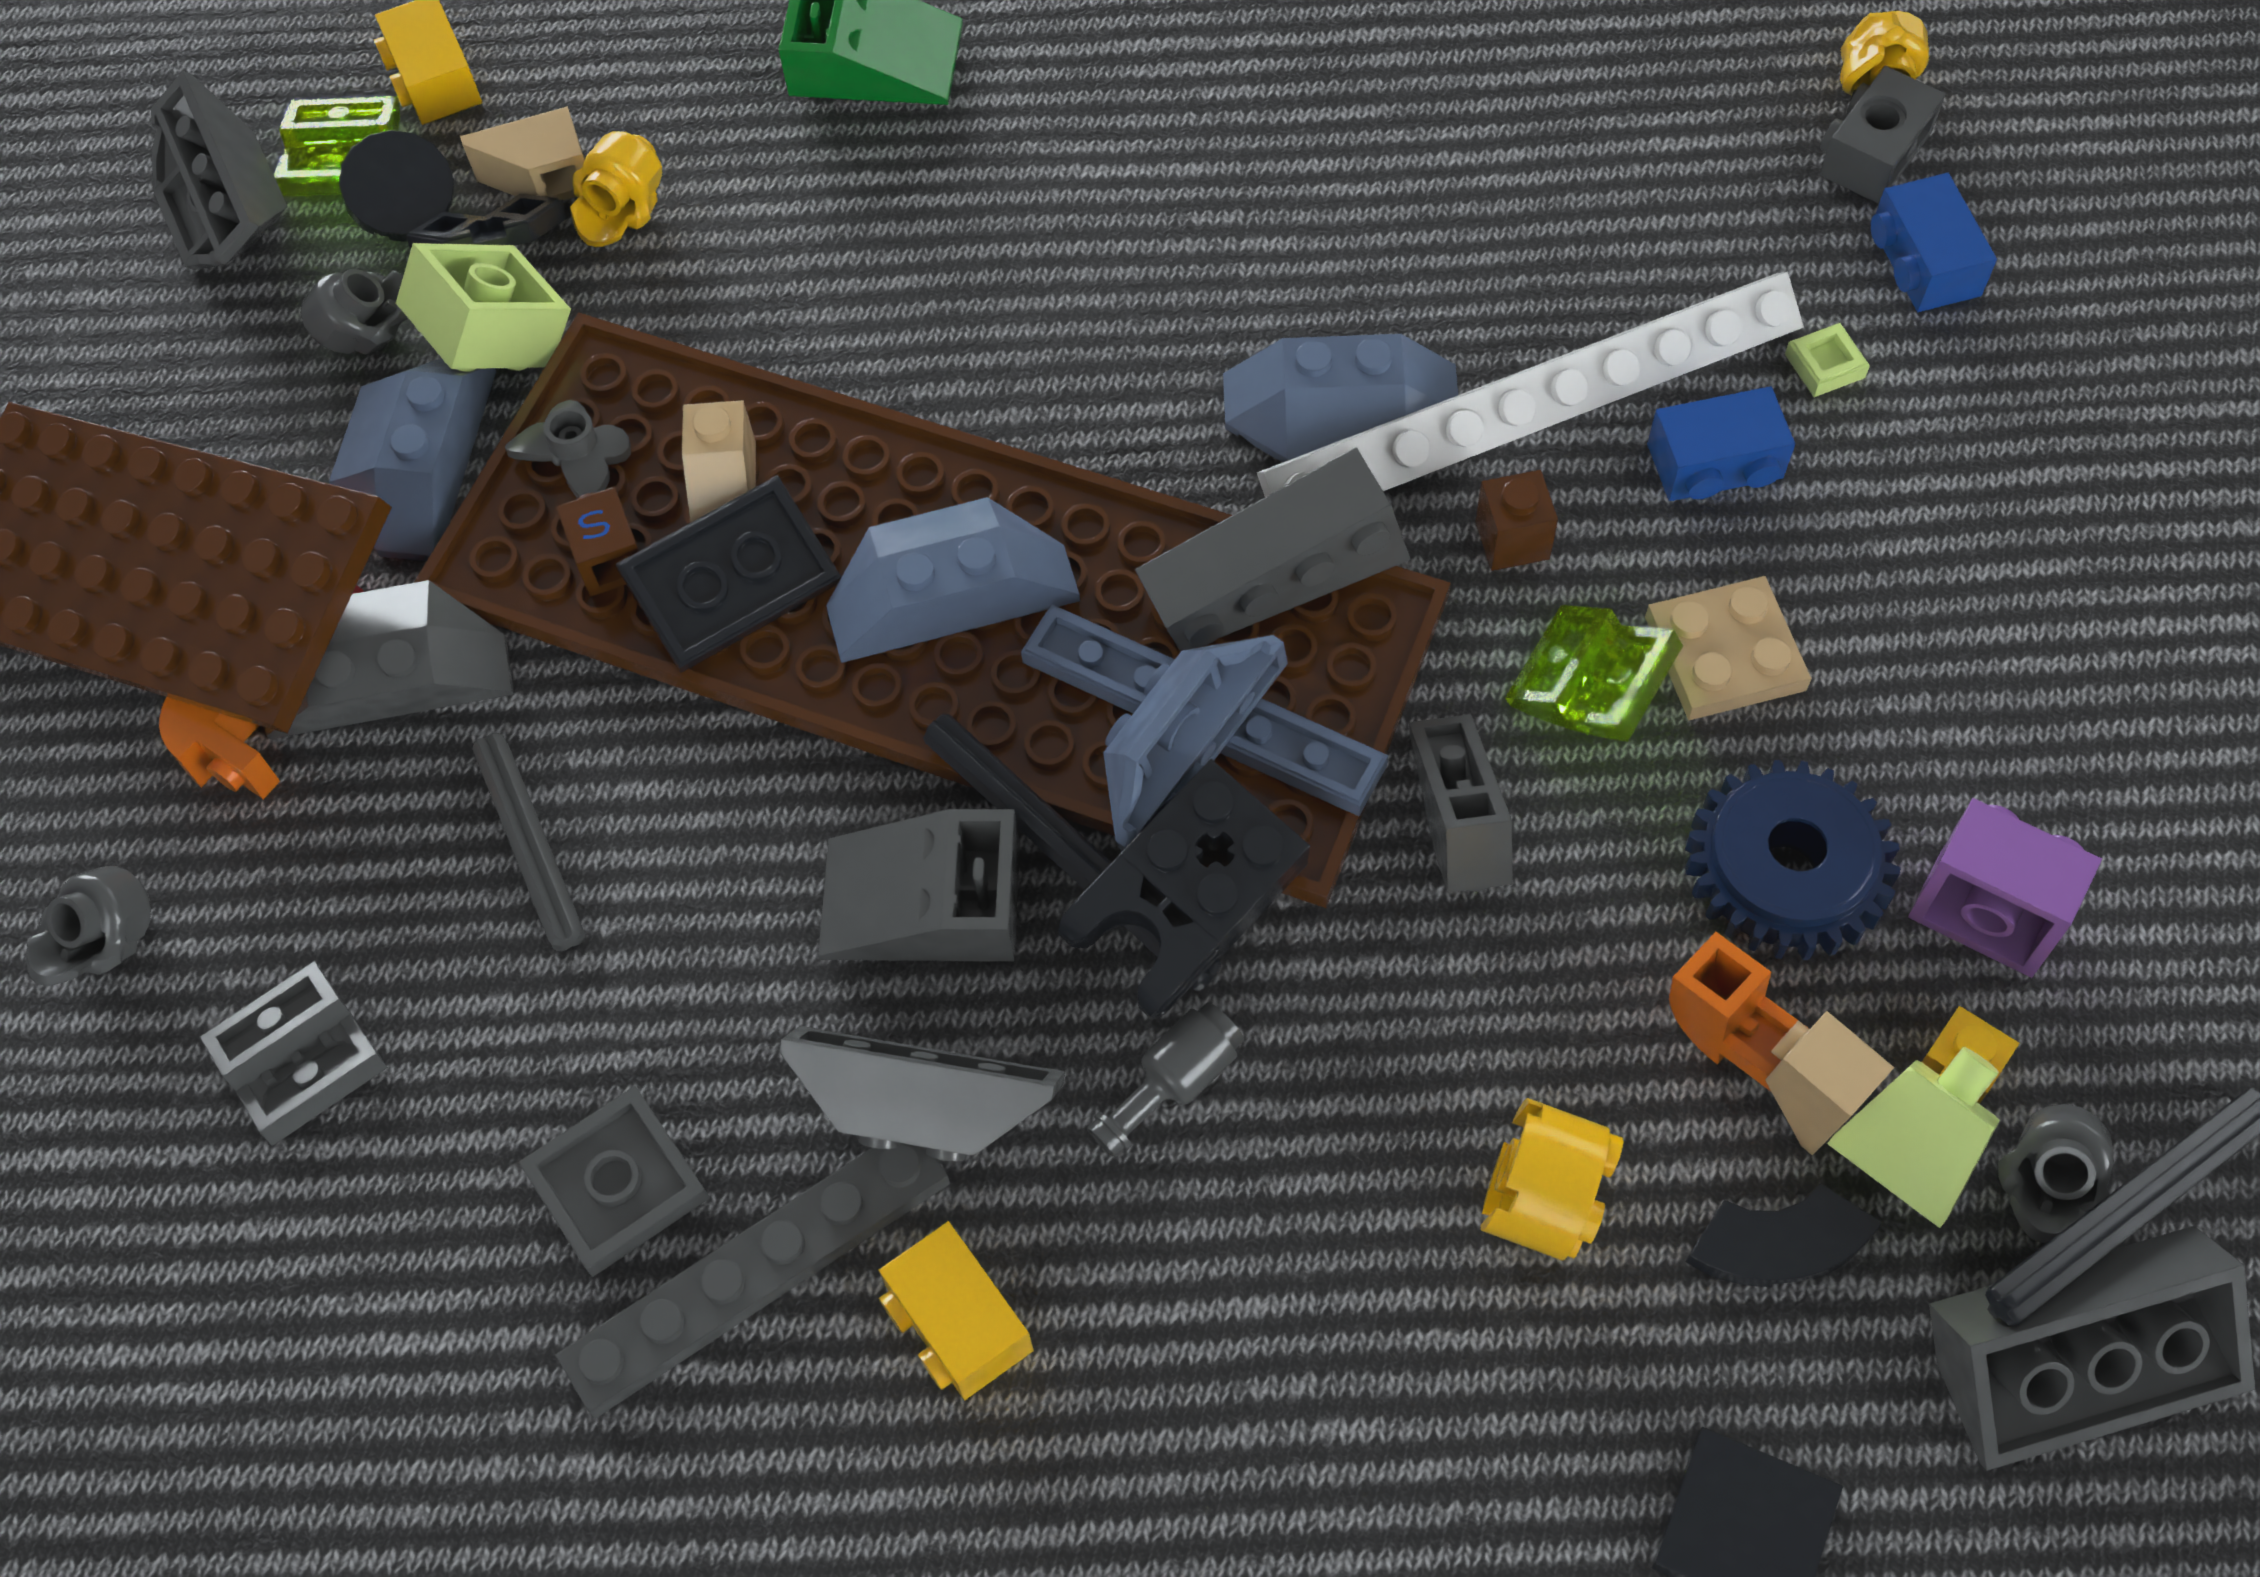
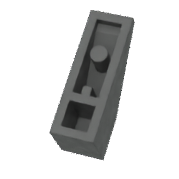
(1462, 804)

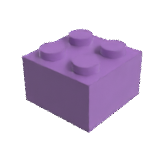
(2005, 887)

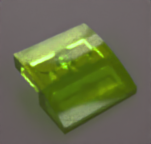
(320, 136)
(1594, 672)

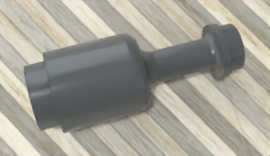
(1175, 1069)

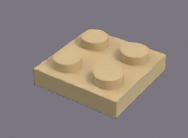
(1732, 648)

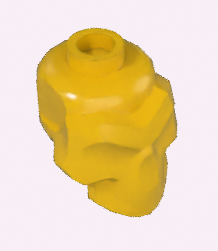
(1883, 40)
(615, 188)

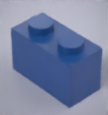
(1932, 242)
(1720, 444)

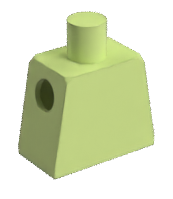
(1924, 1133)

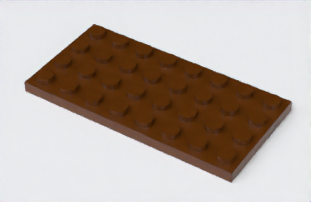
(173, 564)

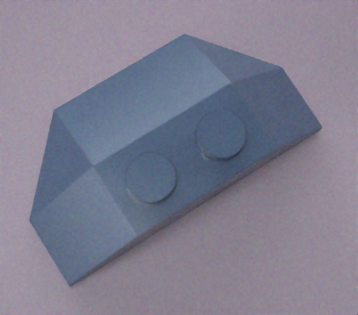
(1330, 388)
(412, 450)
(945, 578)
(1183, 724)

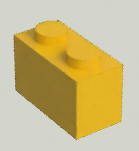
(428, 60)
(955, 1312)

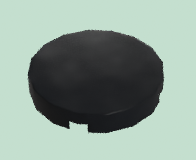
(395, 183)

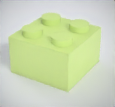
(482, 306)

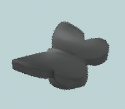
(575, 444)

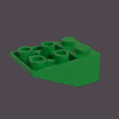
(870, 50)

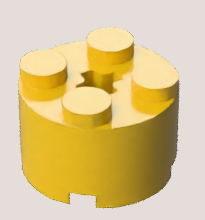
(1550, 1180)

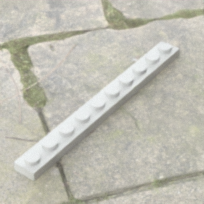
(1561, 386)

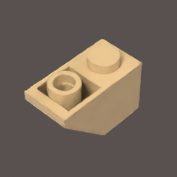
(528, 155)

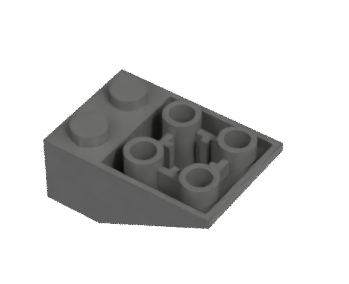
(924, 889)

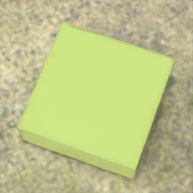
(1827, 360)

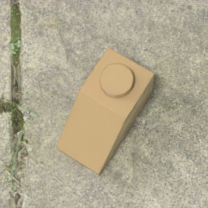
(717, 454)
(1823, 1078)

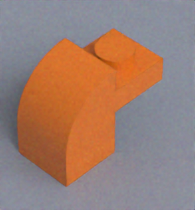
(214, 746)
(1725, 1009)

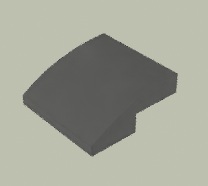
(293, 1053)

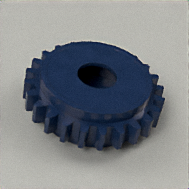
(1782, 905)

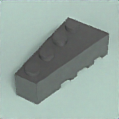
(1276, 554)

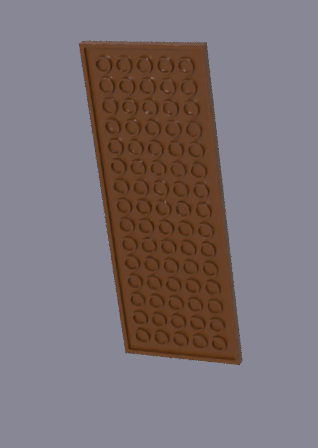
(870, 465)

